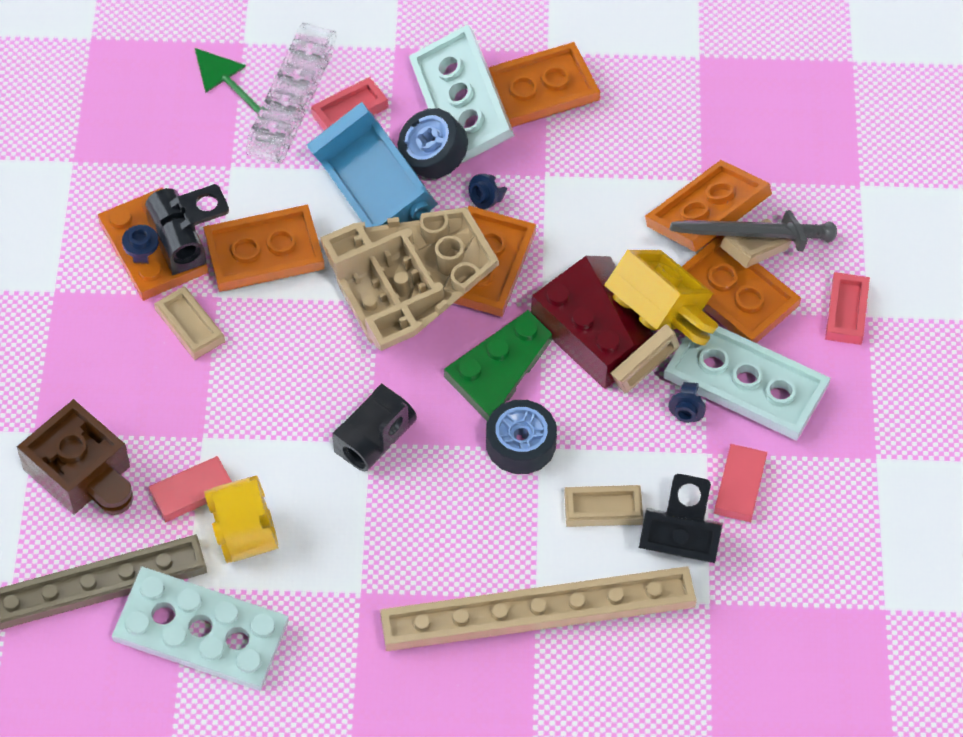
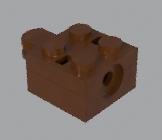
(78, 461)

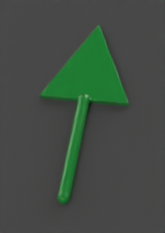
(218, 69)

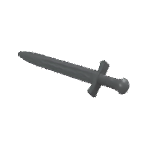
(789, 228)

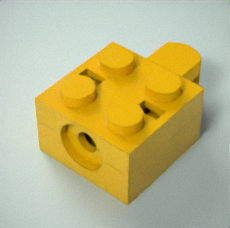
(662, 294)

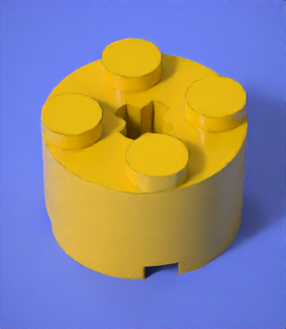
(241, 519)

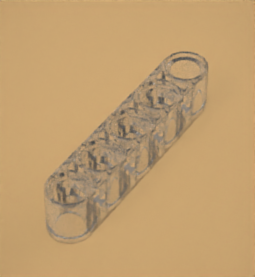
(291, 93)

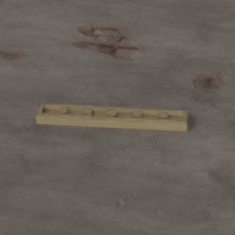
(96, 581)

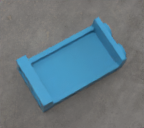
(371, 170)

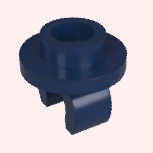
(484, 191)
(140, 242)
(686, 405)

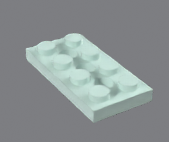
(471, 74)
(753, 399)
(206, 653)

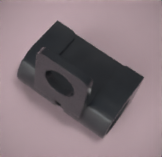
(175, 220)
(373, 428)
(682, 528)

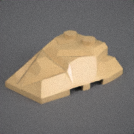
(407, 271)

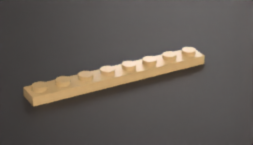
(537, 608)

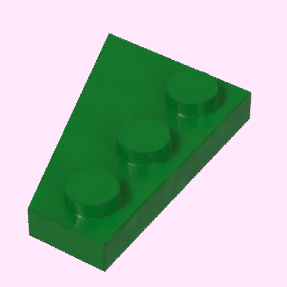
(497, 365)

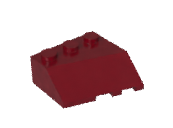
(588, 319)

